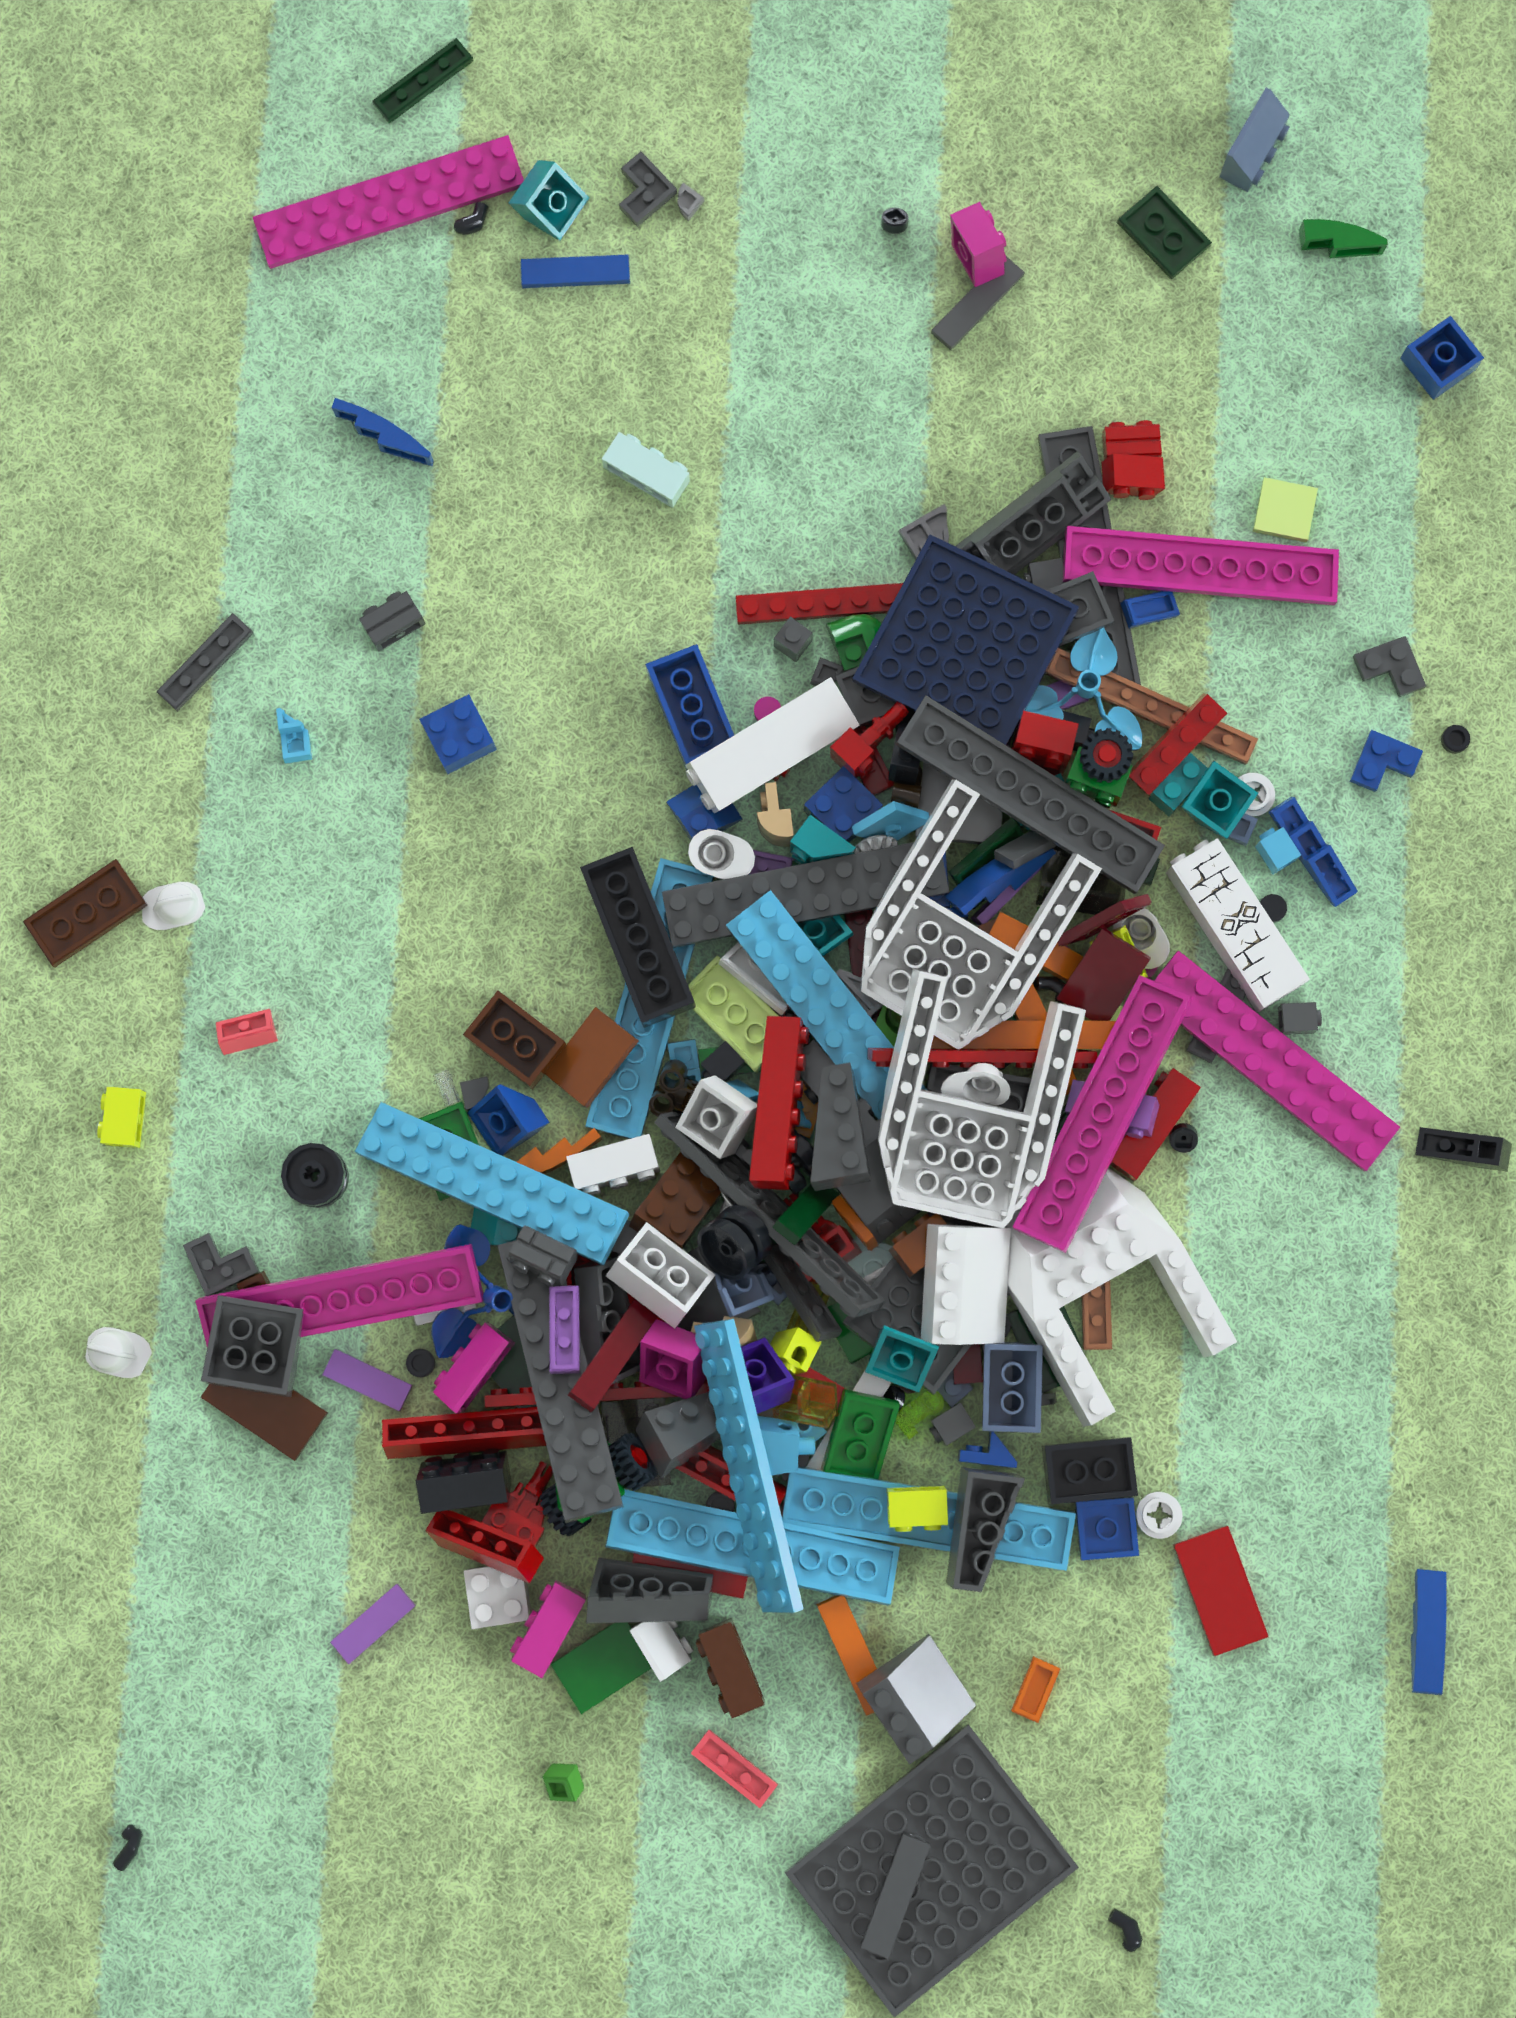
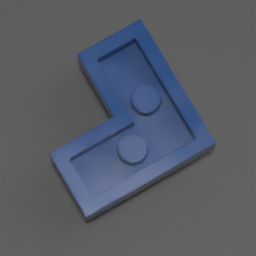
(1383, 753)

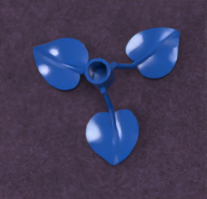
(450, 1326)

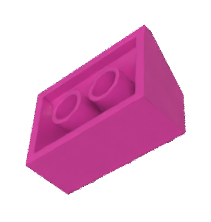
(472, 1367)
(547, 1627)

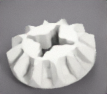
(1266, 793)
(874, 843)
(1167, 1526)

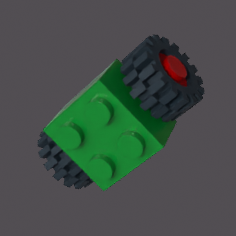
(1102, 767)
(631, 1467)

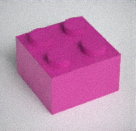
(978, 243)
(671, 1360)

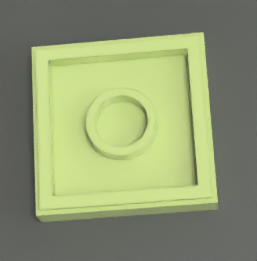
(1285, 510)

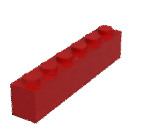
(777, 1103)
(462, 1433)

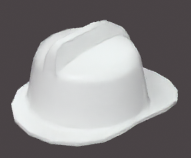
(721, 854)
(172, 906)
(1147, 936)
(979, 1084)
(117, 1352)

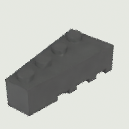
(839, 1135)
(647, 1593)

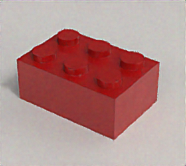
(1045, 741)

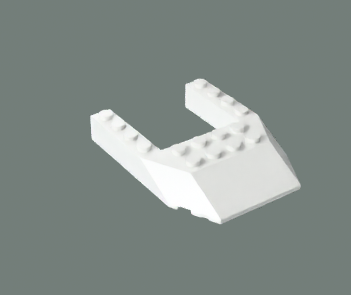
(919, 934)
(960, 1152)
(1112, 1237)

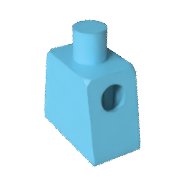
(784, 1444)

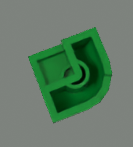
(852, 638)

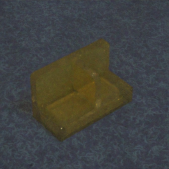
(810, 1403)

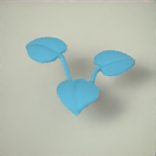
(1094, 657)

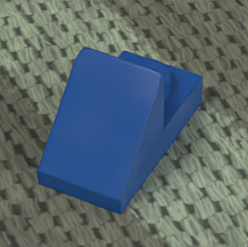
(996, 1454)

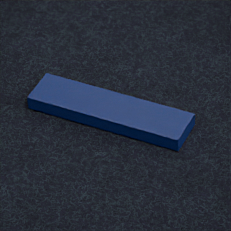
(575, 271)

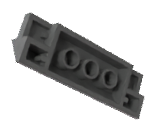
(1038, 516)

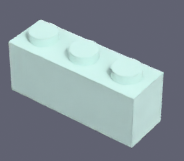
(646, 469)

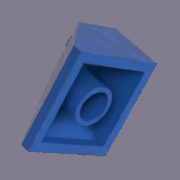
(694, 815)
(507, 1119)

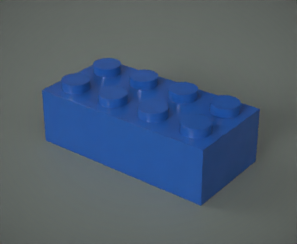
(689, 702)

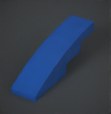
(389, 436)
(1315, 854)
(992, 881)
(1429, 1632)

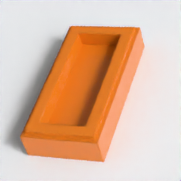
(855, 1223)
(1035, 1689)

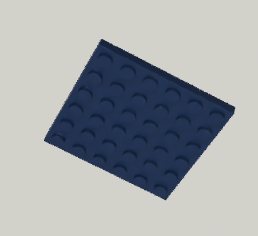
(966, 639)

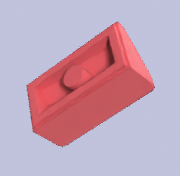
(246, 1032)

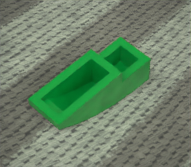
(1340, 238)

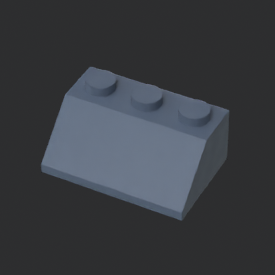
(1256, 142)
(1012, 1387)

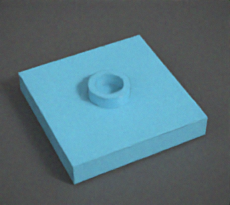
(892, 820)

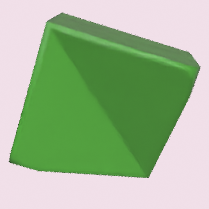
(563, 1782)

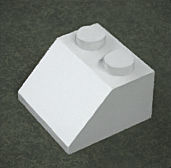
(662, 1646)

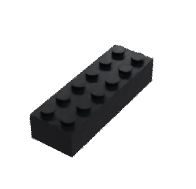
(638, 937)

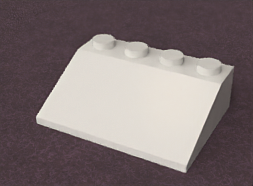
(965, 1284)

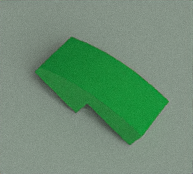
(851, 1344)

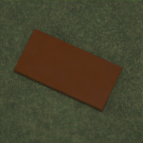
(85, 913)
(276, 1419)

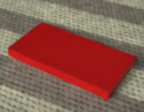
(1220, 1590)

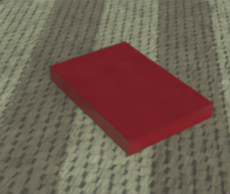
(1104, 919)
(1104, 976)

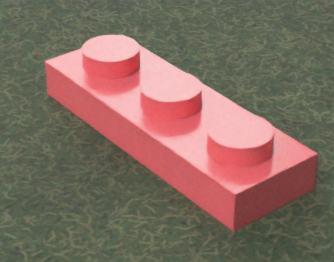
(734, 1768)

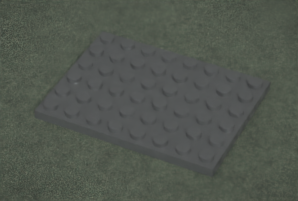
(981, 1872)

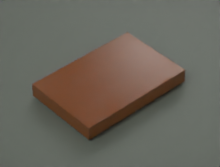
(591, 1057)

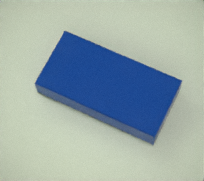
(1149, 608)

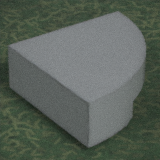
(689, 201)

